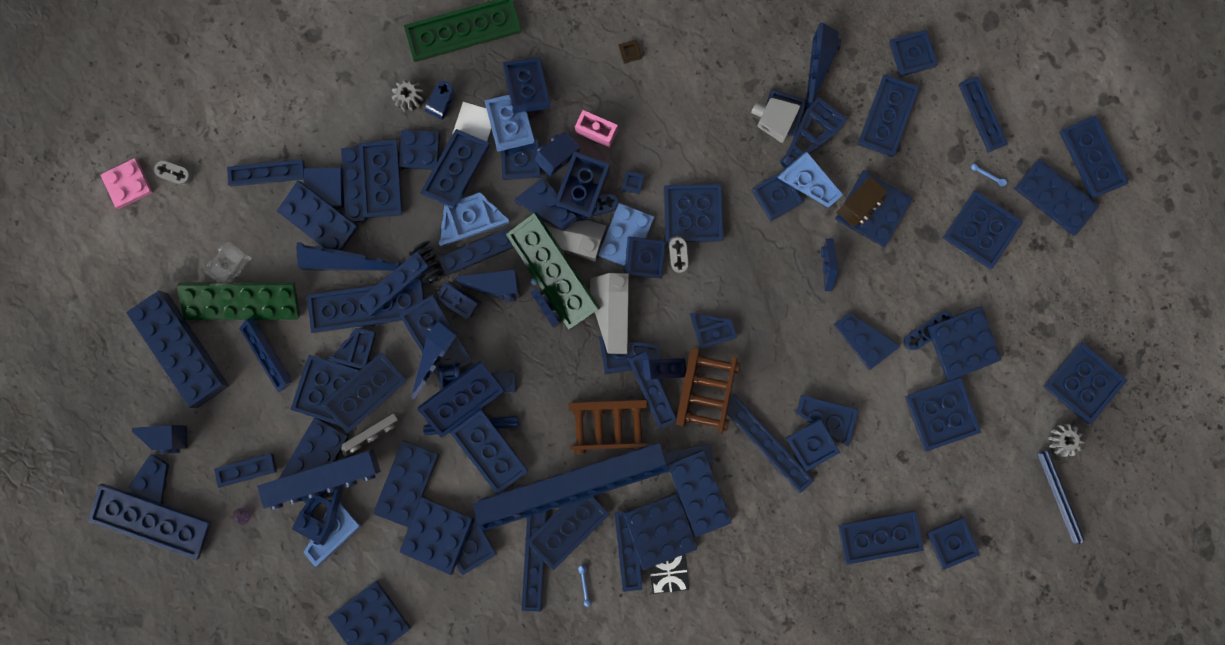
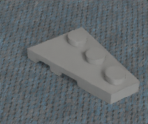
(369, 435)

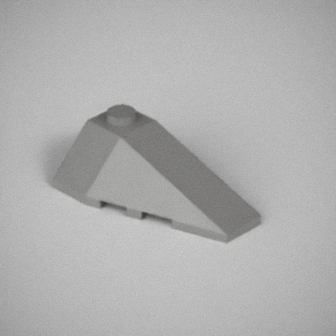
(579, 238)
(612, 297)

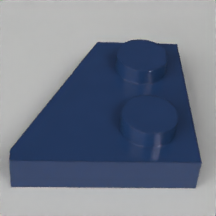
(830, 265)

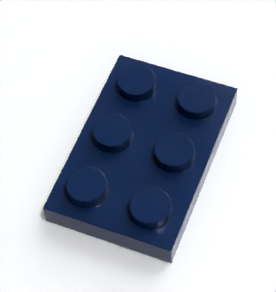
(526, 85)

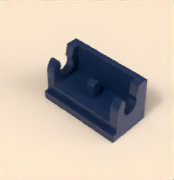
(458, 300)

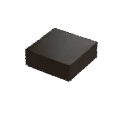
(630, 51)

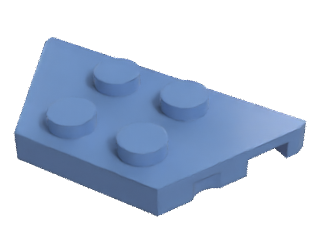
(469, 218)

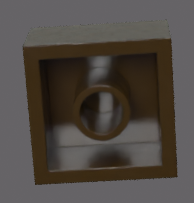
(858, 206)

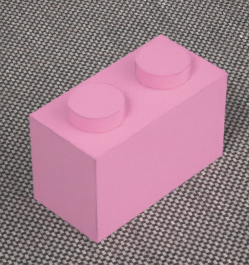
(596, 128)

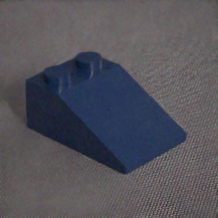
(582, 184)
(498, 284)

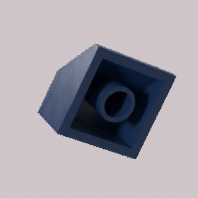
(164, 438)

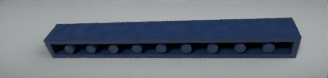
(570, 487)

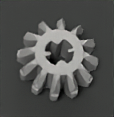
(407, 102)
(1059, 442)

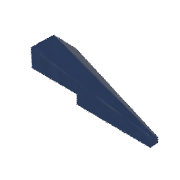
(323, 259)

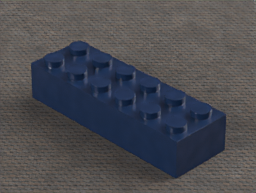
(177, 349)

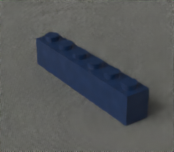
(317, 479)

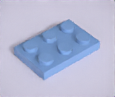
(508, 128)
(624, 224)

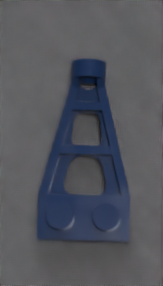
(826, 117)
(313, 528)

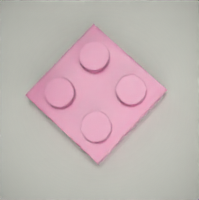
(126, 183)

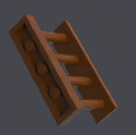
(689, 397)
(598, 409)

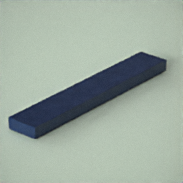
(768, 445)
(533, 568)

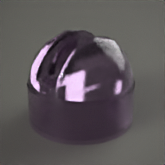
(242, 520)

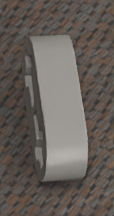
(174, 170)
(683, 253)

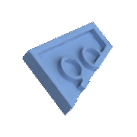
(811, 180)
(343, 528)

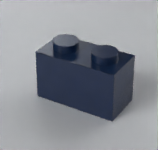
(556, 153)

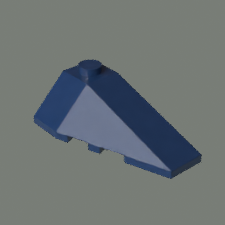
(824, 47)

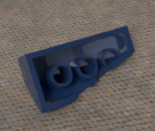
(436, 345)

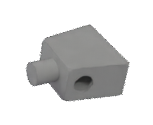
(776, 117)

